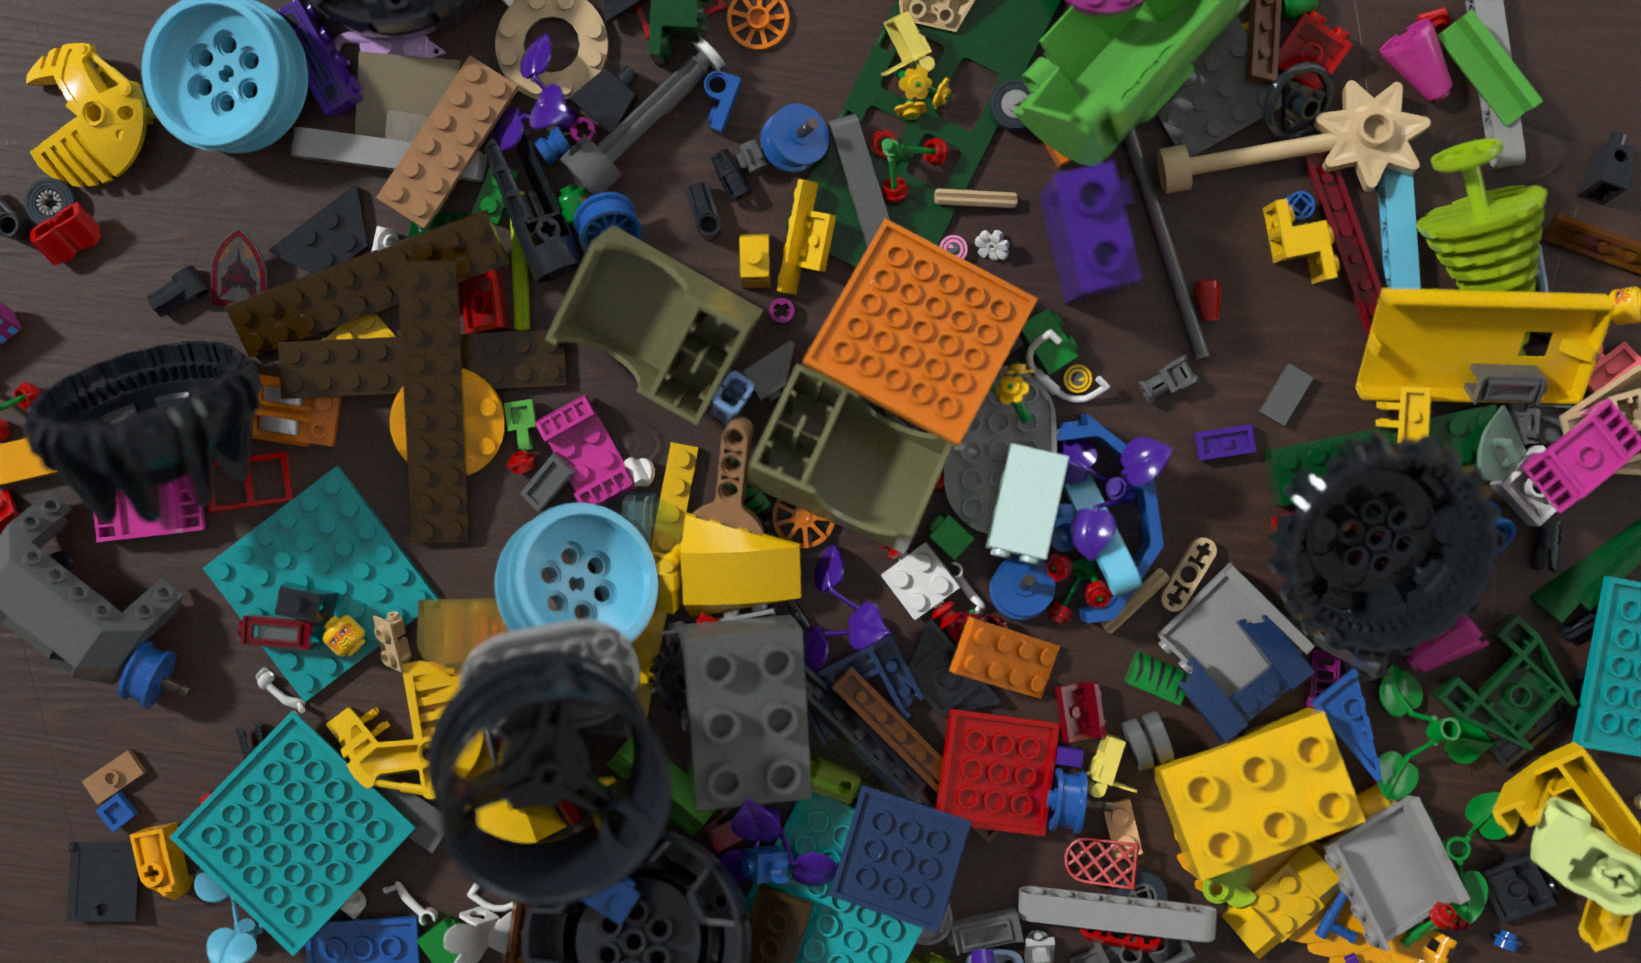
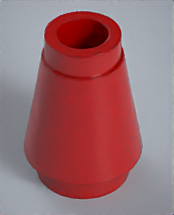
(1208, 298)

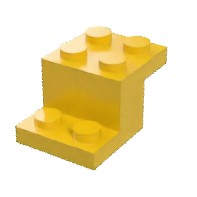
(1301, 241)

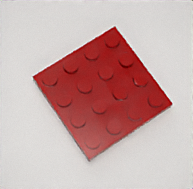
(998, 771)

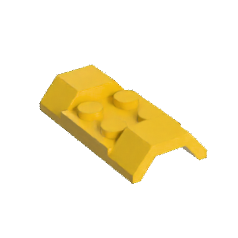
(1284, 901)

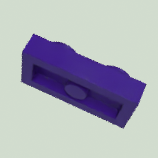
(1225, 442)

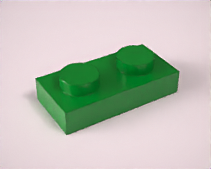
(490, 197)

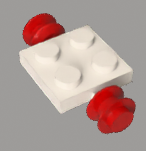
(923, 583)

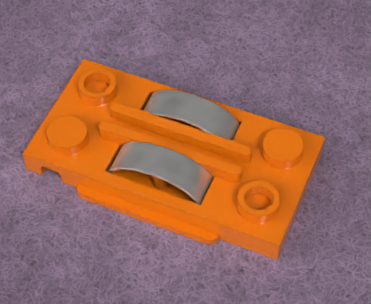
(295, 420)

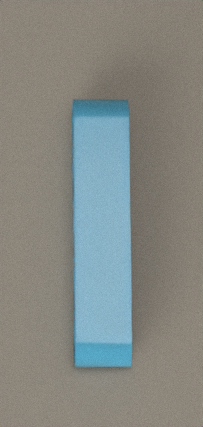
(1398, 230)
(1115, 558)

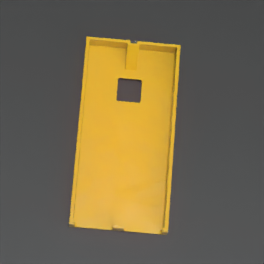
(1437, 334)

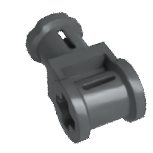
(1172, 377)

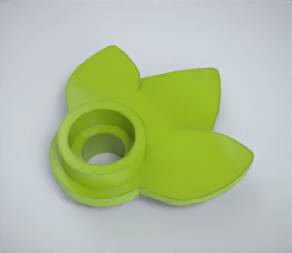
(1233, 887)

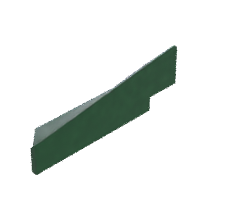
(1582, 582)

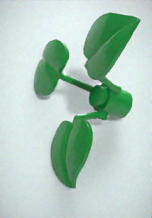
(1463, 741)
(1479, 813)

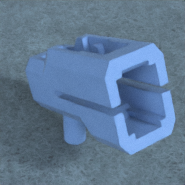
(731, 397)

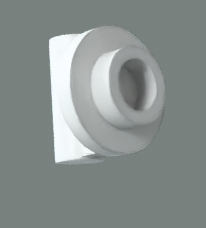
(384, 237)
(641, 471)
(354, 904)

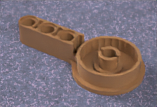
(729, 502)

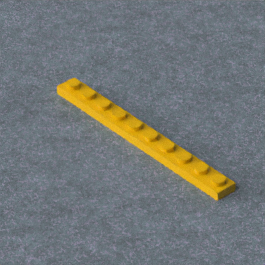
(666, 535)

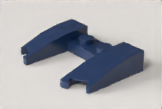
(880, 658)
(1284, 672)

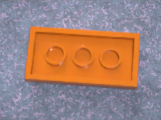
(1004, 658)

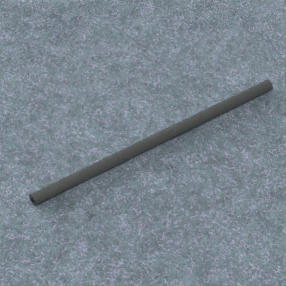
(1166, 245)

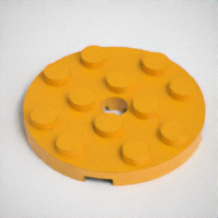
(482, 416)

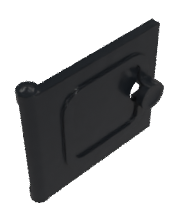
(104, 876)

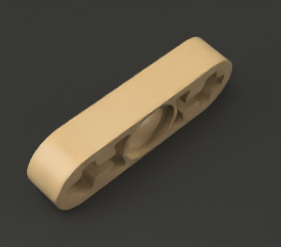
(1182, 595)

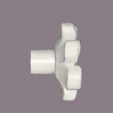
(992, 245)

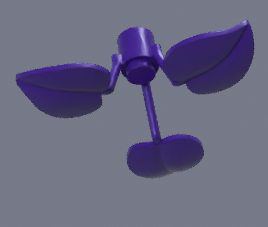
(549, 108)
(1143, 463)
(865, 624)
(764, 824)

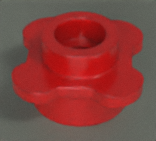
(521, 462)

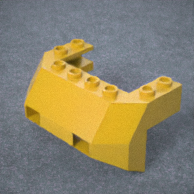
(1574, 778)

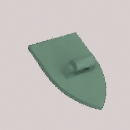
(1499, 448)

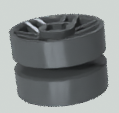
(1147, 741)

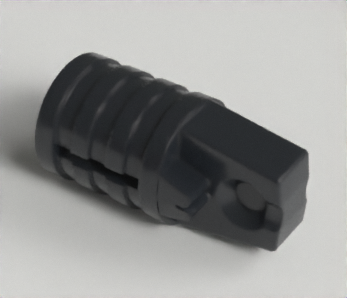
(731, 176)

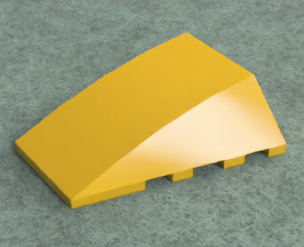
(735, 568)
(519, 825)

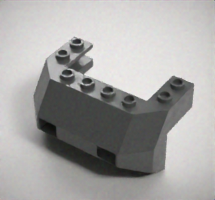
(63, 613)

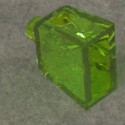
(828, 775)

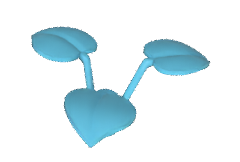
(224, 943)

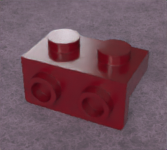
(1080, 711)

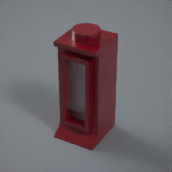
(276, 631)

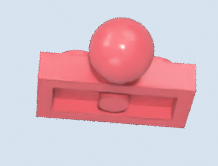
(1612, 366)

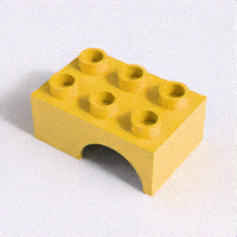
(1258, 794)

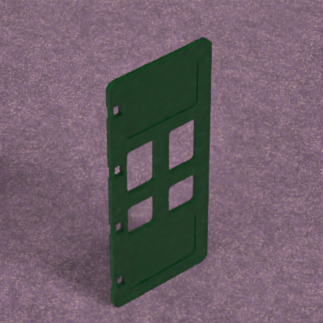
(993, 35)

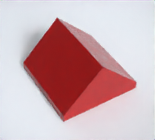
(484, 303)

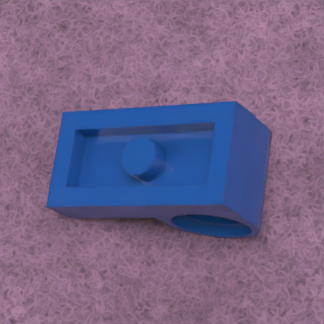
(719, 116)

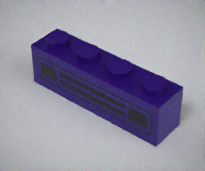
(326, 65)

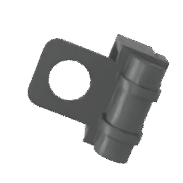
(1537, 422)

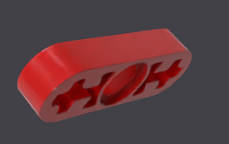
(1098, 937)

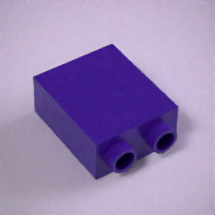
(1089, 232)

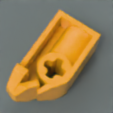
(161, 861)

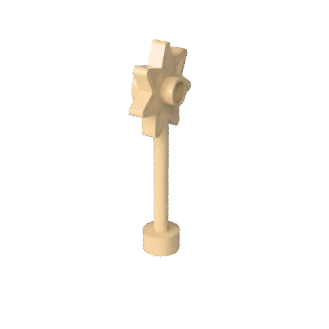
(1363, 135)

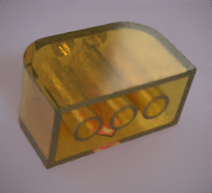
(454, 629)

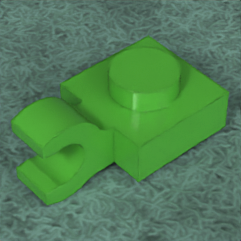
(521, 418)

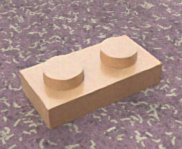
(1122, 826)

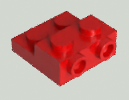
(1313, 42)

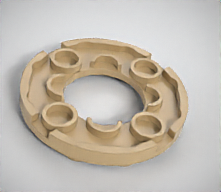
(524, 15)

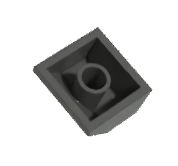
(772, 372)

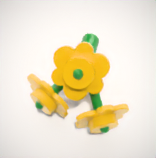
(918, 85)
(1014, 389)

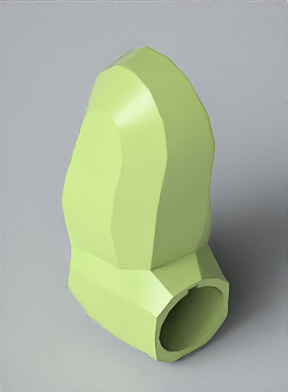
(1586, 858)

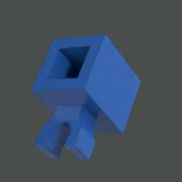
(765, 864)

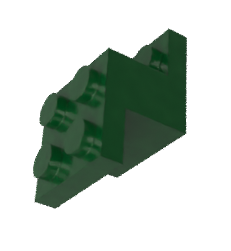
(674, 20)

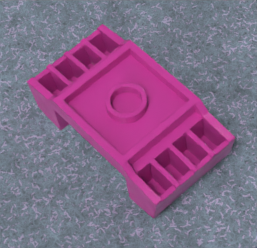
(586, 445)
(1583, 456)
(177, 516)

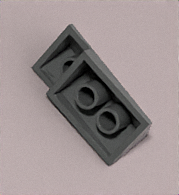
(1170, 951)

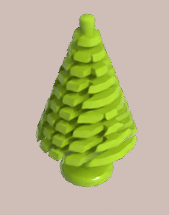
(1490, 234)

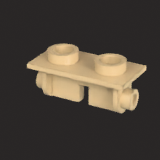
(393, 650)

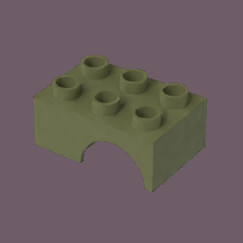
(657, 320)
(846, 461)

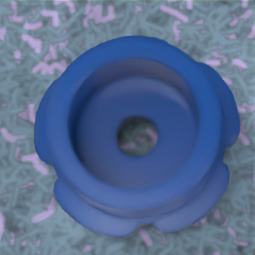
(1507, 941)

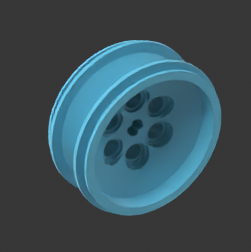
(179, 74)
(587, 534)

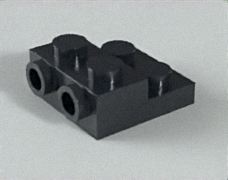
(1519, 886)

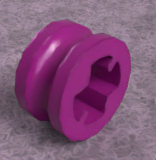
(580, 121)
(781, 302)

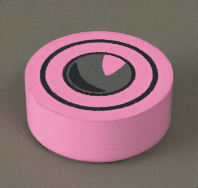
(955, 245)

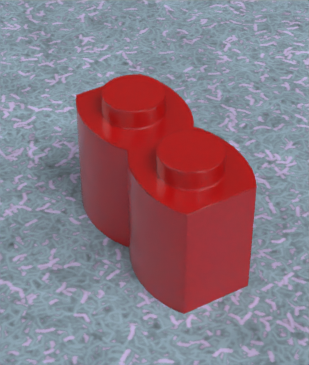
(65, 234)

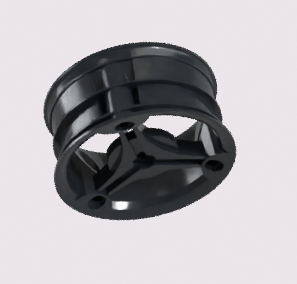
(625, 813)

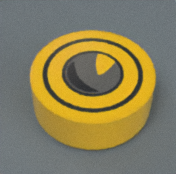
(1077, 378)

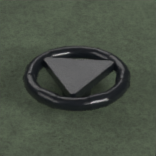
(1298, 101)

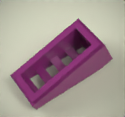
(1312, 688)

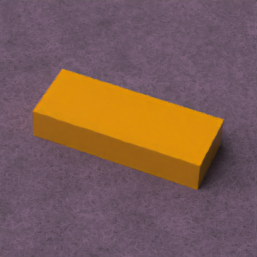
(19, 463)

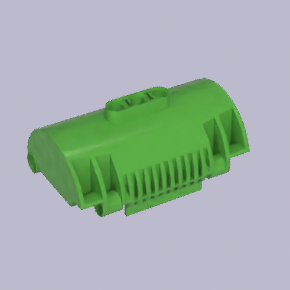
(1115, 72)

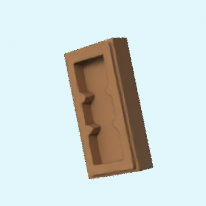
(114, 776)

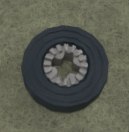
(41, 192)

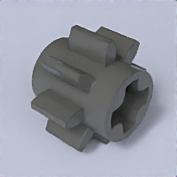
(752, 156)

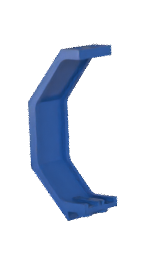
(1147, 508)

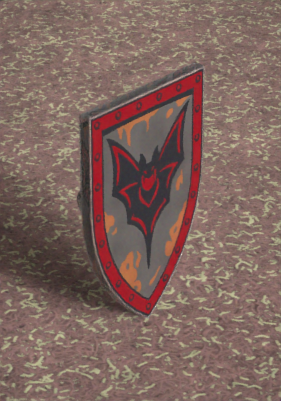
(237, 269)

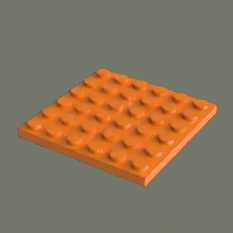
(920, 332)

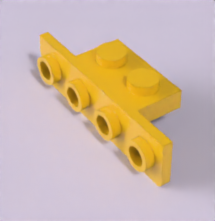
(807, 238)

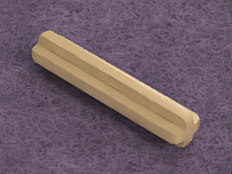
(975, 198)
(1137, 599)

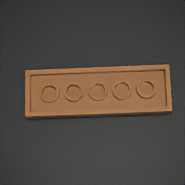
(447, 142)

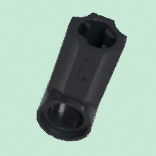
(704, 209)
(7, 217)
(184, 287)

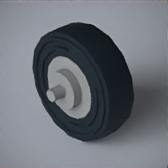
(1005, 101)

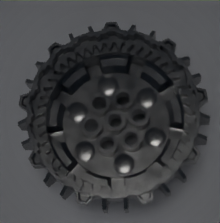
(148, 424)
(1418, 583)

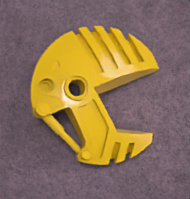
(90, 145)
(427, 695)

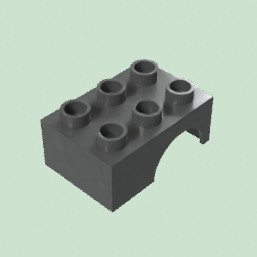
(745, 712)

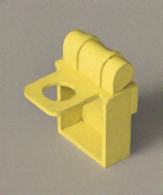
(909, 43)
(1105, 765)

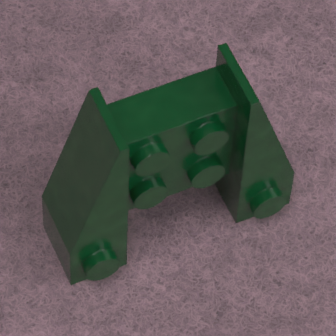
(1515, 693)

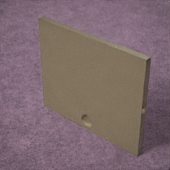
(400, 85)

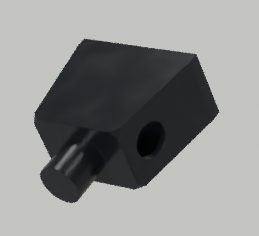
(608, 97)
(1608, 170)
(304, 602)

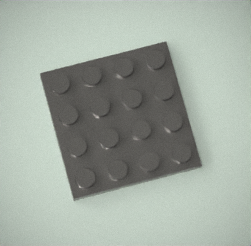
(1216, 95)

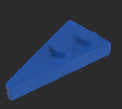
(1348, 719)

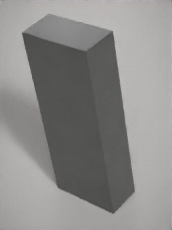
(419, 811)

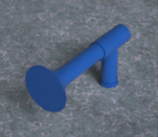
(1328, 922)

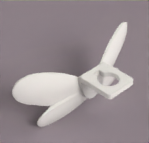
(474, 938)

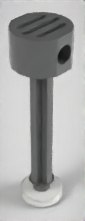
(594, 163)

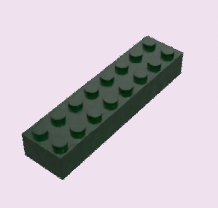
(1456, 429)

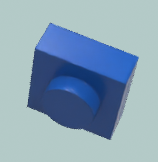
(116, 812)

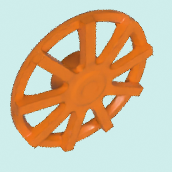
(758, 19)
(803, 520)

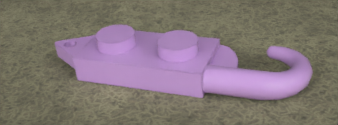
(416, 46)

